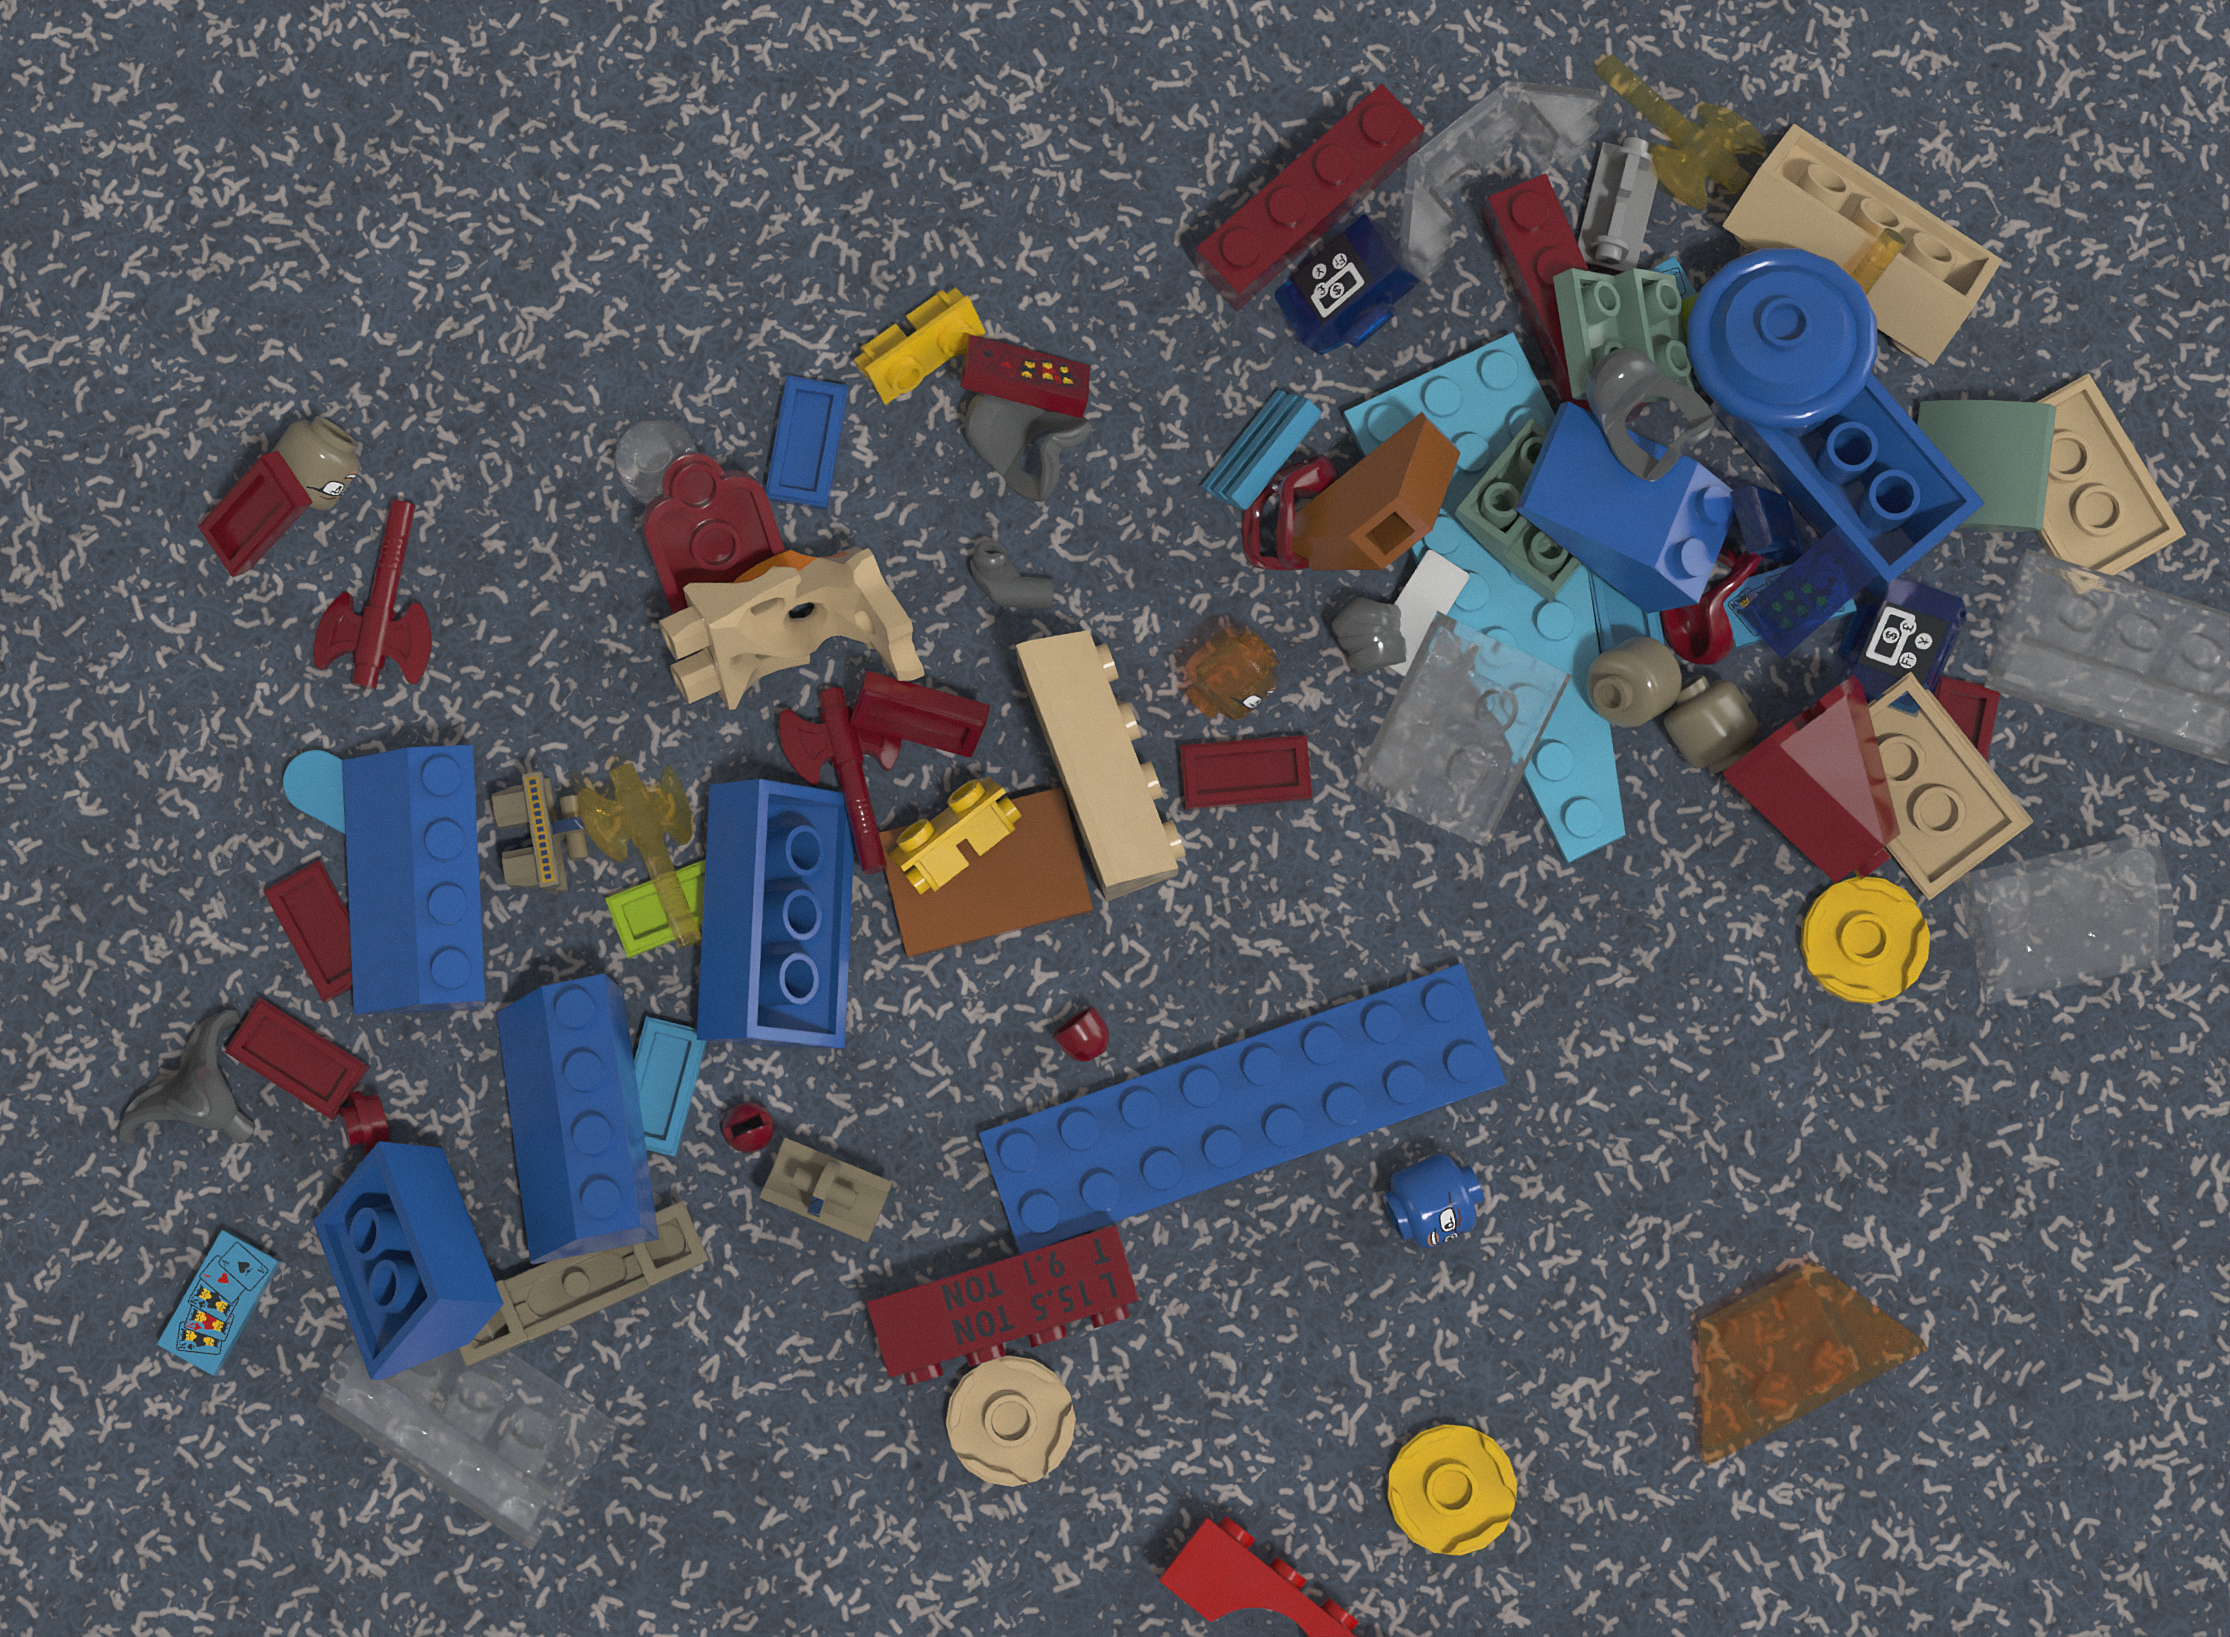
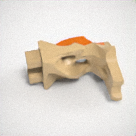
(747, 627)

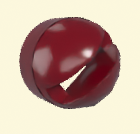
(1083, 1035)
(753, 1139)

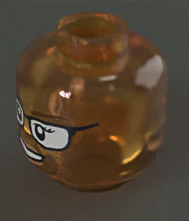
(1232, 673)

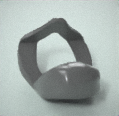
(1623, 381)
(1002, 430)

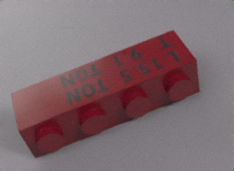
(1309, 197)
(1533, 248)
(1003, 1303)

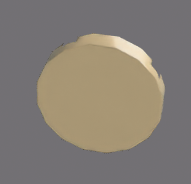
(1047, 1421)

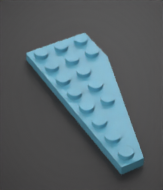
(1481, 408)

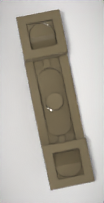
(586, 1284)

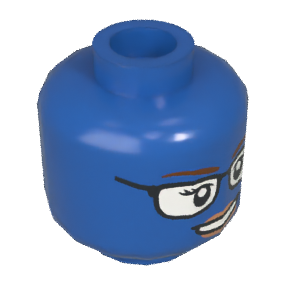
(1433, 1201)

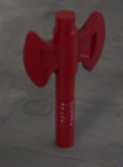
(376, 633)
(835, 740)

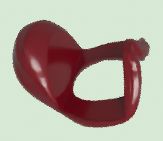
(1297, 481)
(1703, 630)

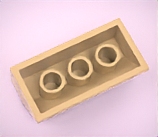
(1837, 210)
(1098, 762)

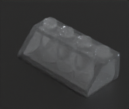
(2115, 655)
(481, 1432)

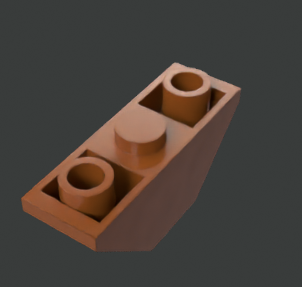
(1379, 503)

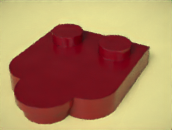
(707, 526)

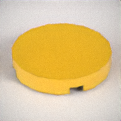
(1844, 952)
(1426, 1480)

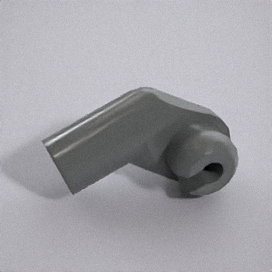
(1003, 582)

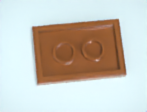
(1013, 886)

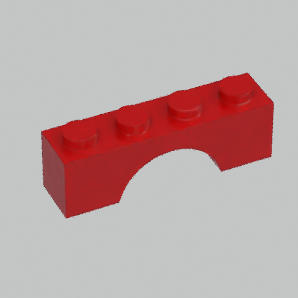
(1221, 1575)

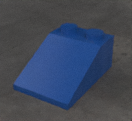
(1638, 535)

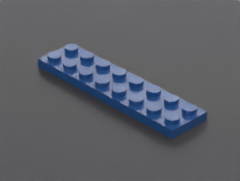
(1242, 1109)

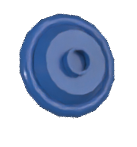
(1782, 338)

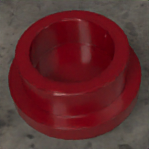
(364, 1121)

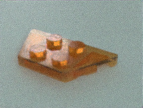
(1788, 1355)

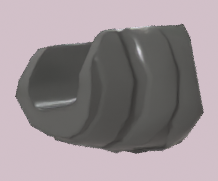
(1370, 634)

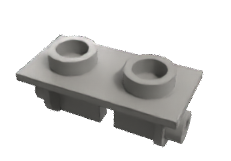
(1618, 206)

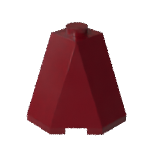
(1825, 784)

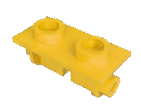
(901, 362)
(970, 816)

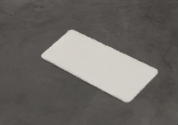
(1429, 590)

